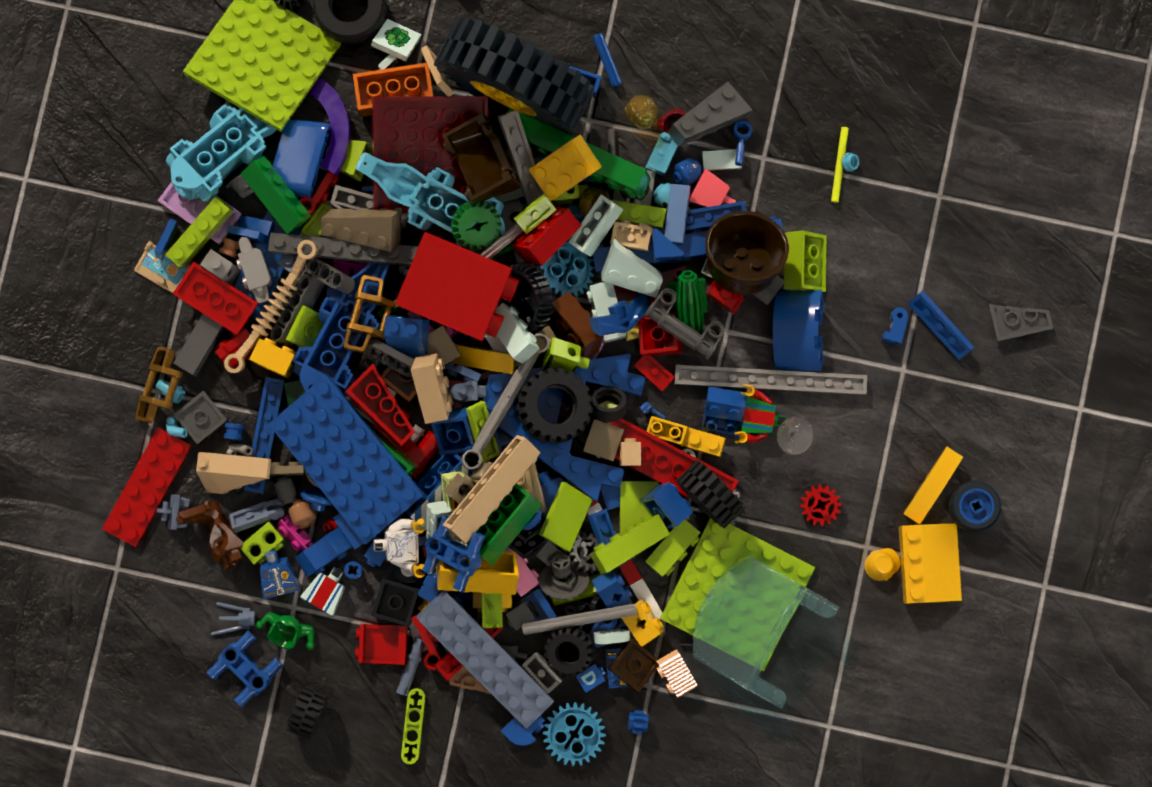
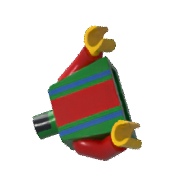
(758, 417)

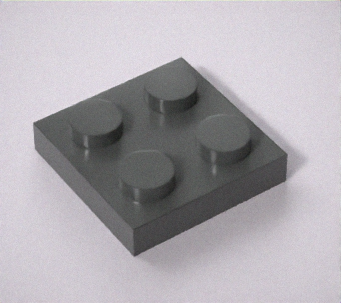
(200, 417)

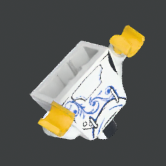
(401, 544)

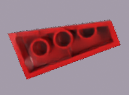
(377, 402)

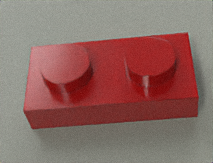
(654, 372)

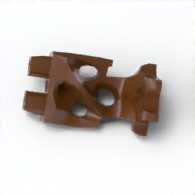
(222, 539)

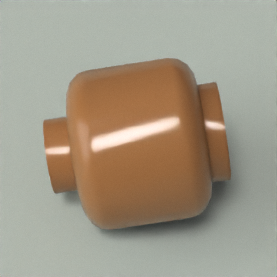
(302, 514)

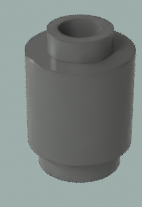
(286, 490)

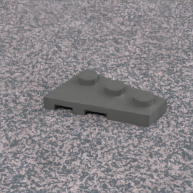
(1015, 322)

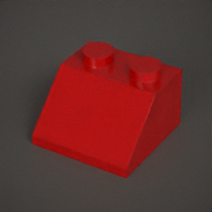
(655, 340)

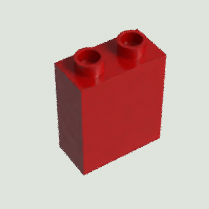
(456, 287)

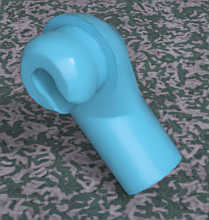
(173, 428)

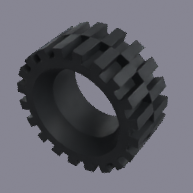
(710, 494)

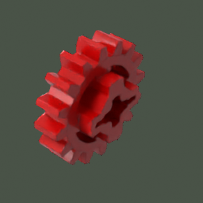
(816, 496)

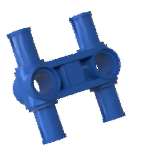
(453, 554)
(245, 668)

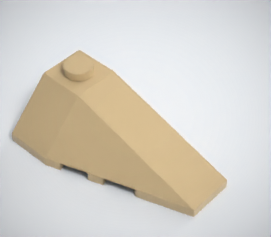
(228, 472)

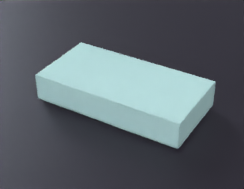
(719, 160)

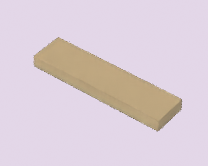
(441, 81)

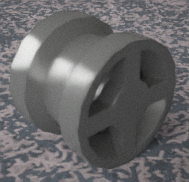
(561, 566)

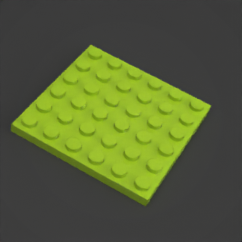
(262, 59)
(712, 558)

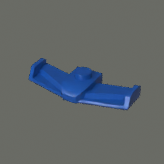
(621, 316)

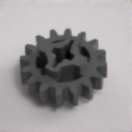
(579, 551)

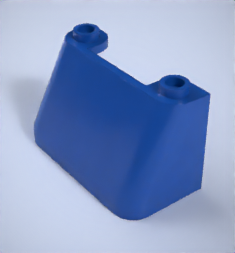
(301, 155)

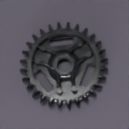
(533, 282)

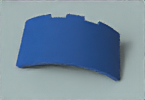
(797, 330)

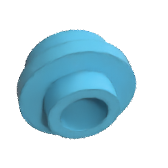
(850, 162)

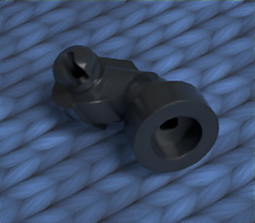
(581, 605)

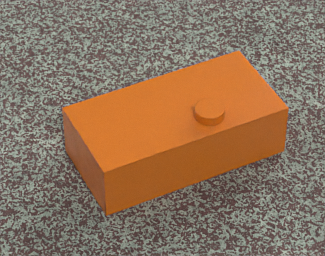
(397, 81)

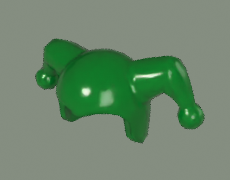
(286, 630)

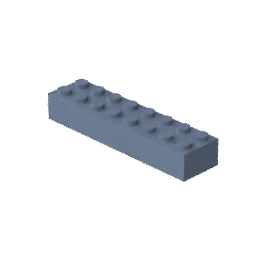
(484, 658)

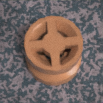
(229, 248)

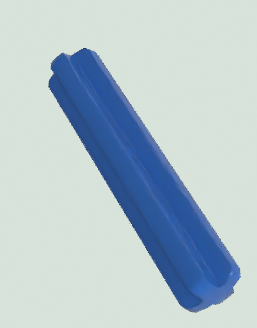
(607, 60)

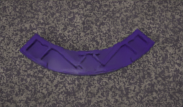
(339, 124)

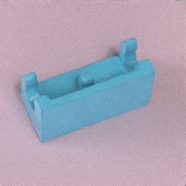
(662, 154)

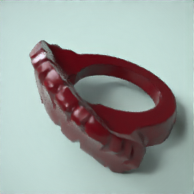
(662, 122)

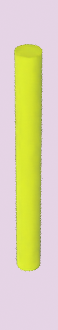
(839, 167)

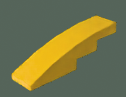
(485, 359)
(933, 485)

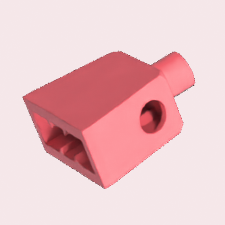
(710, 192)

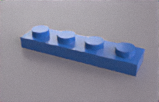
(940, 325)

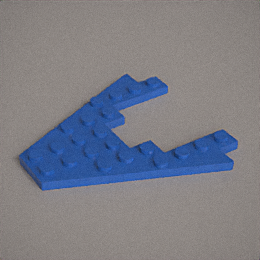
(581, 473)

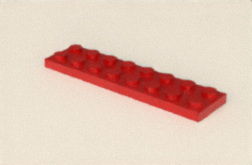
(662, 460)

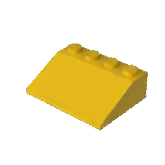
(930, 563)

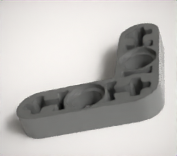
(378, 353)

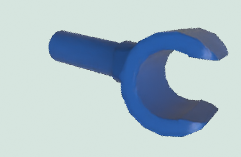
(647, 407)

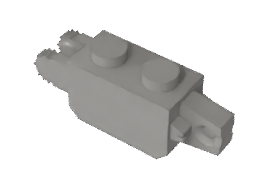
(255, 269)

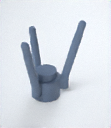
(246, 618)

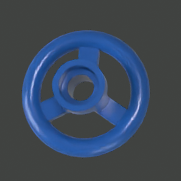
(316, 497)

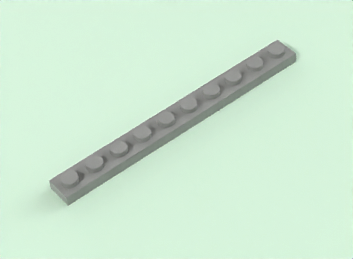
(771, 379)

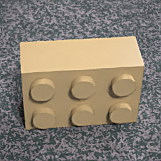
(432, 387)

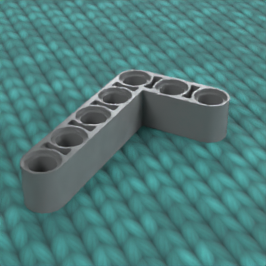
(309, 286)

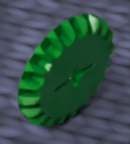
(464, 219)

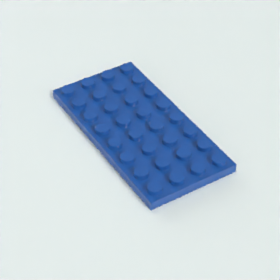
(346, 459)

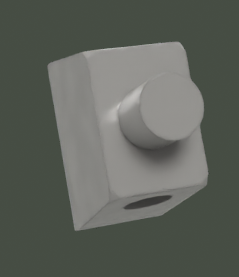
(220, 267)

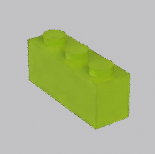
(673, 548)

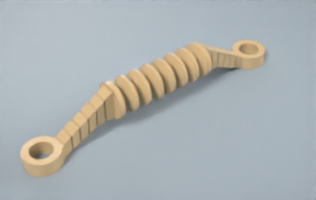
(259, 330)

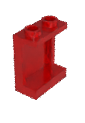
(382, 644)

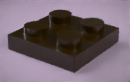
(634, 665)

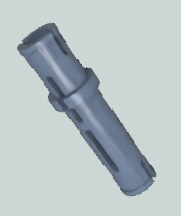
(411, 666)

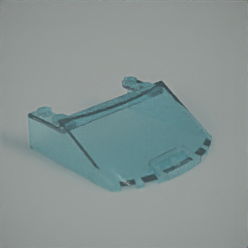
(745, 621)

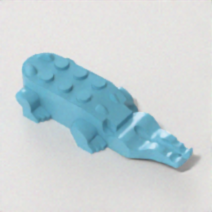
(203, 166)
(428, 196)

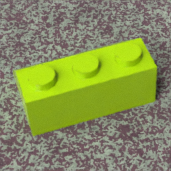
(805, 262)

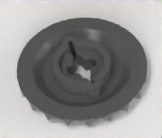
(552, 586)

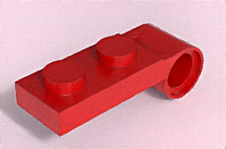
(322, 193)
(430, 641)

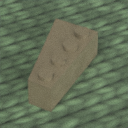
(365, 227)

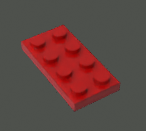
(215, 298)

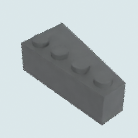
(713, 113)

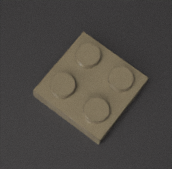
(294, 468)

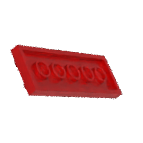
(147, 487)

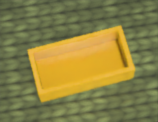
(498, 579)

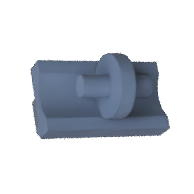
(468, 392)
(176, 503)

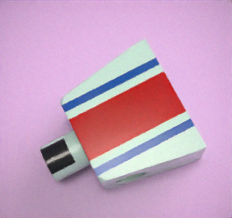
(325, 591)

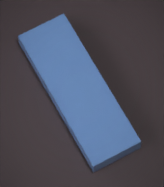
(677, 213)

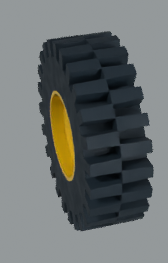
(513, 74)

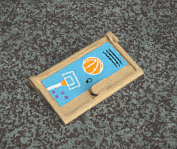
(158, 270)

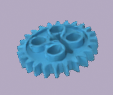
(578, 276)
(589, 743)

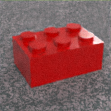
(547, 236)

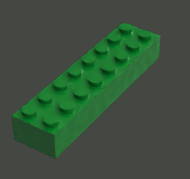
(614, 170)

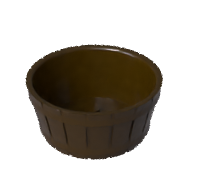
(745, 251)

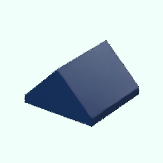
(664, 250)

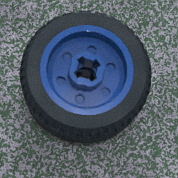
(985, 499)

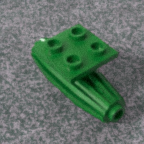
(690, 300)

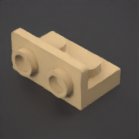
(632, 236)

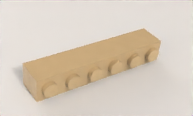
(491, 489)

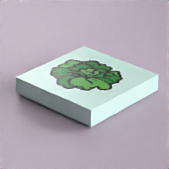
(396, 40)

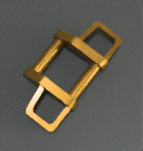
(353, 326)
(145, 397)

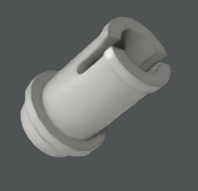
(418, 433)

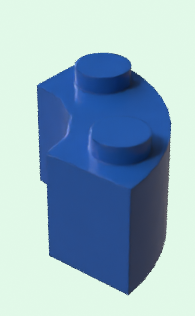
(324, 552)

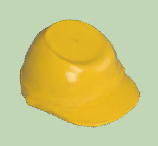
(882, 564)

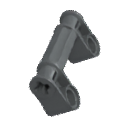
(704, 342)

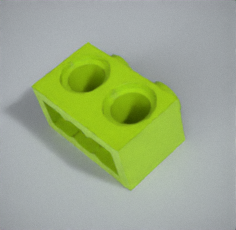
(259, 539)

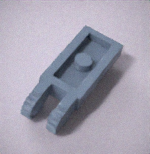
(256, 515)

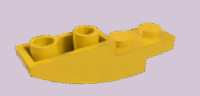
(686, 436)

